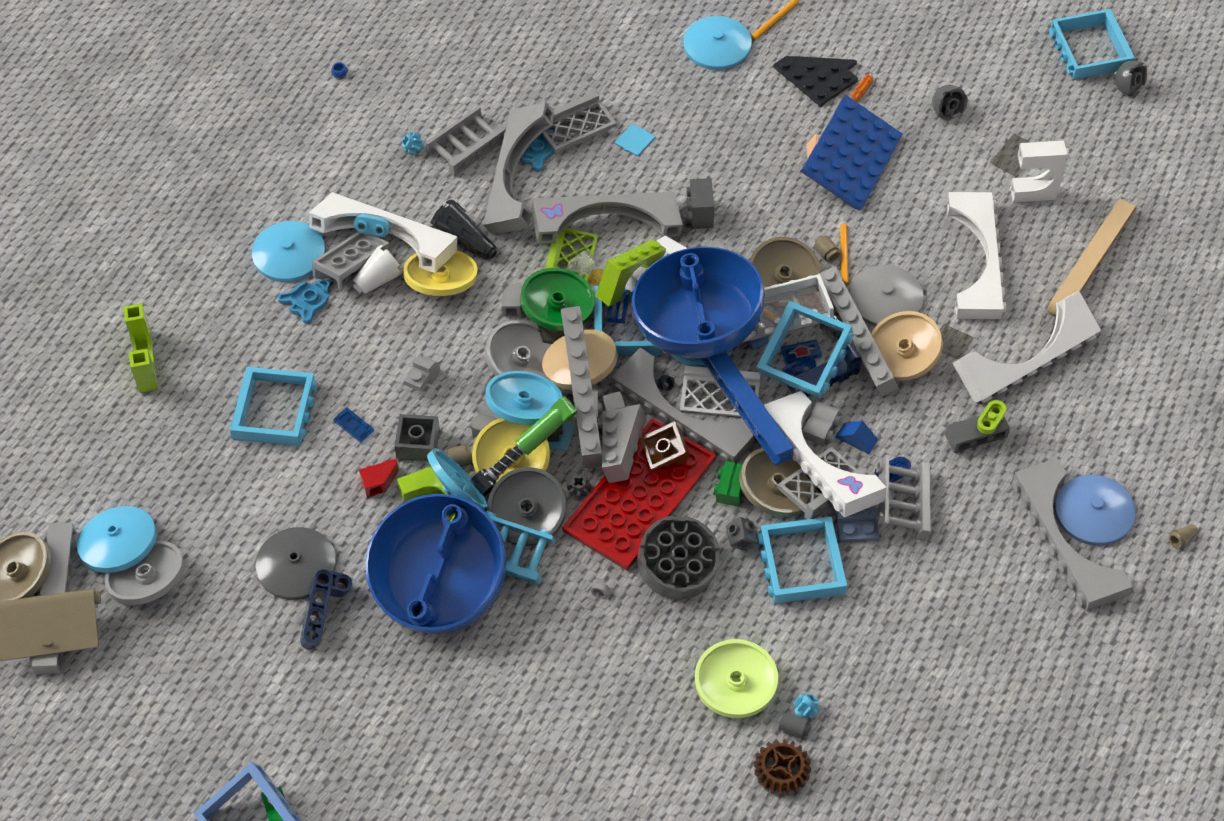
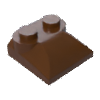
(665, 446)

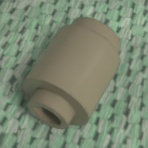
(826, 248)
(460, 454)

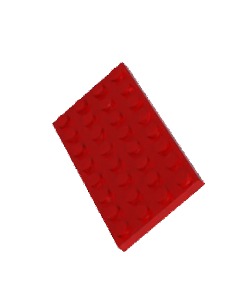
(621, 512)

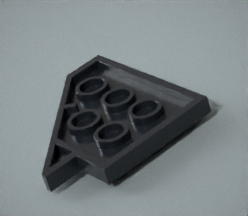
(818, 77)

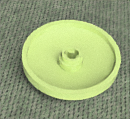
(736, 678)

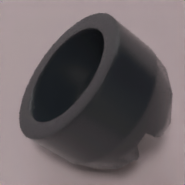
(668, 379)

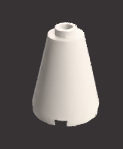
(377, 271)

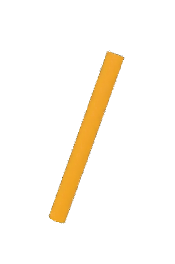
(774, 19)
(844, 253)

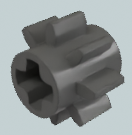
(578, 486)

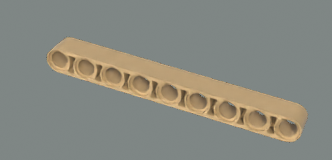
(1095, 252)

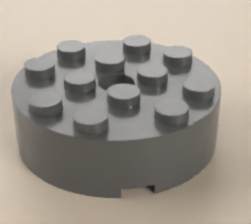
(678, 576)

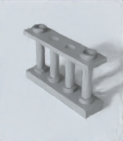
(473, 153)
(920, 492)

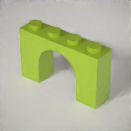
(621, 267)
(142, 357)
(420, 484)

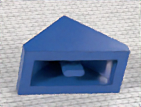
(857, 435)

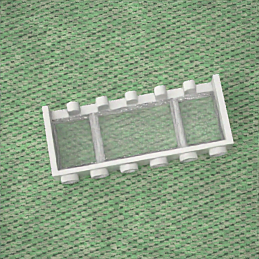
(806, 292)

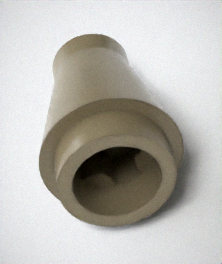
(1181, 537)

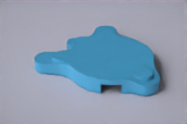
(537, 152)
(307, 299)

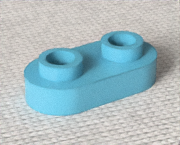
(371, 225)

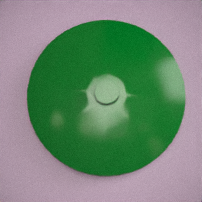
(552, 290)

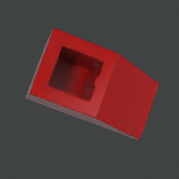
(378, 477)

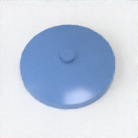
(1095, 510)

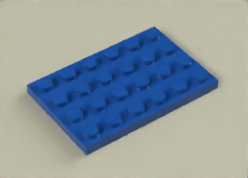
(851, 152)

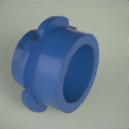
(339, 70)

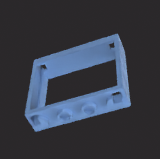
(240, 780)

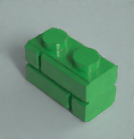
(729, 488)

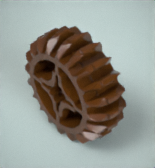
(769, 776)

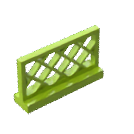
(555, 249)

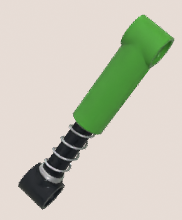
(559, 414)

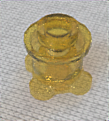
(595, 276)

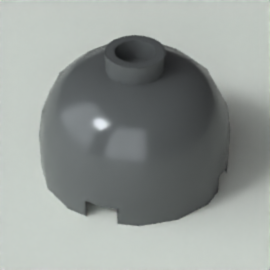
(1130, 74)
(949, 98)

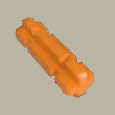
(862, 87)

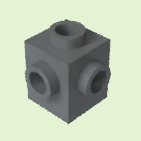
(741, 533)

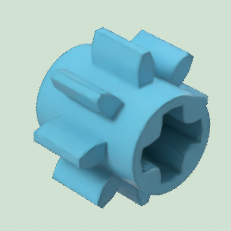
(412, 143)
(806, 705)

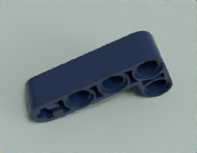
(849, 366)
(319, 610)

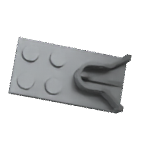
(346, 258)

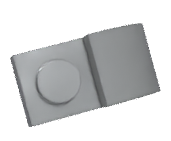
(511, 300)
(422, 372)

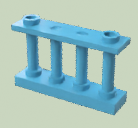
(530, 572)

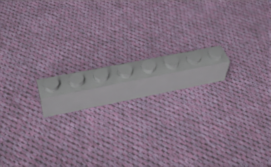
(862, 337)
(61, 542)

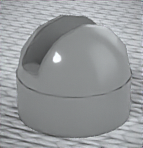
(602, 587)

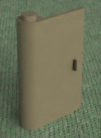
(35, 622)

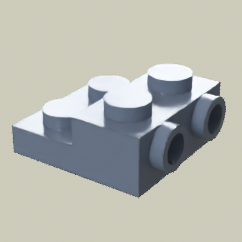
(858, 526)

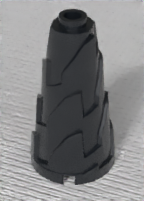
(456, 222)

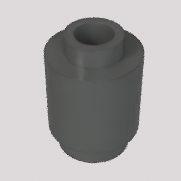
(794, 725)

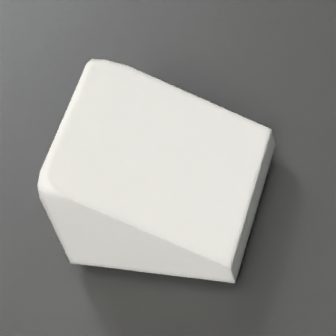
(613, 401)

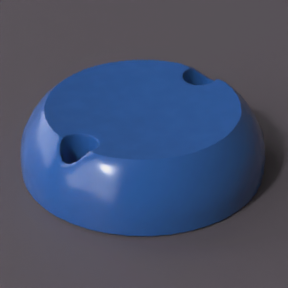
(698, 302)
(436, 564)

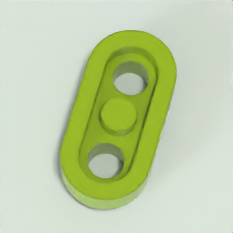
(991, 419)

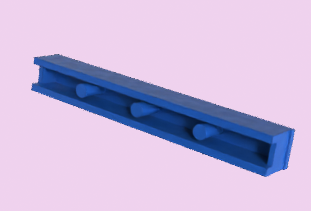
(749, 408)

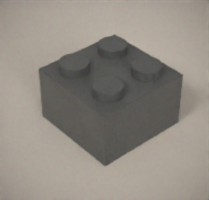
(700, 203)
(416, 436)

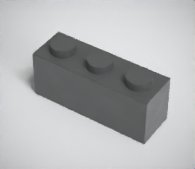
(965, 434)

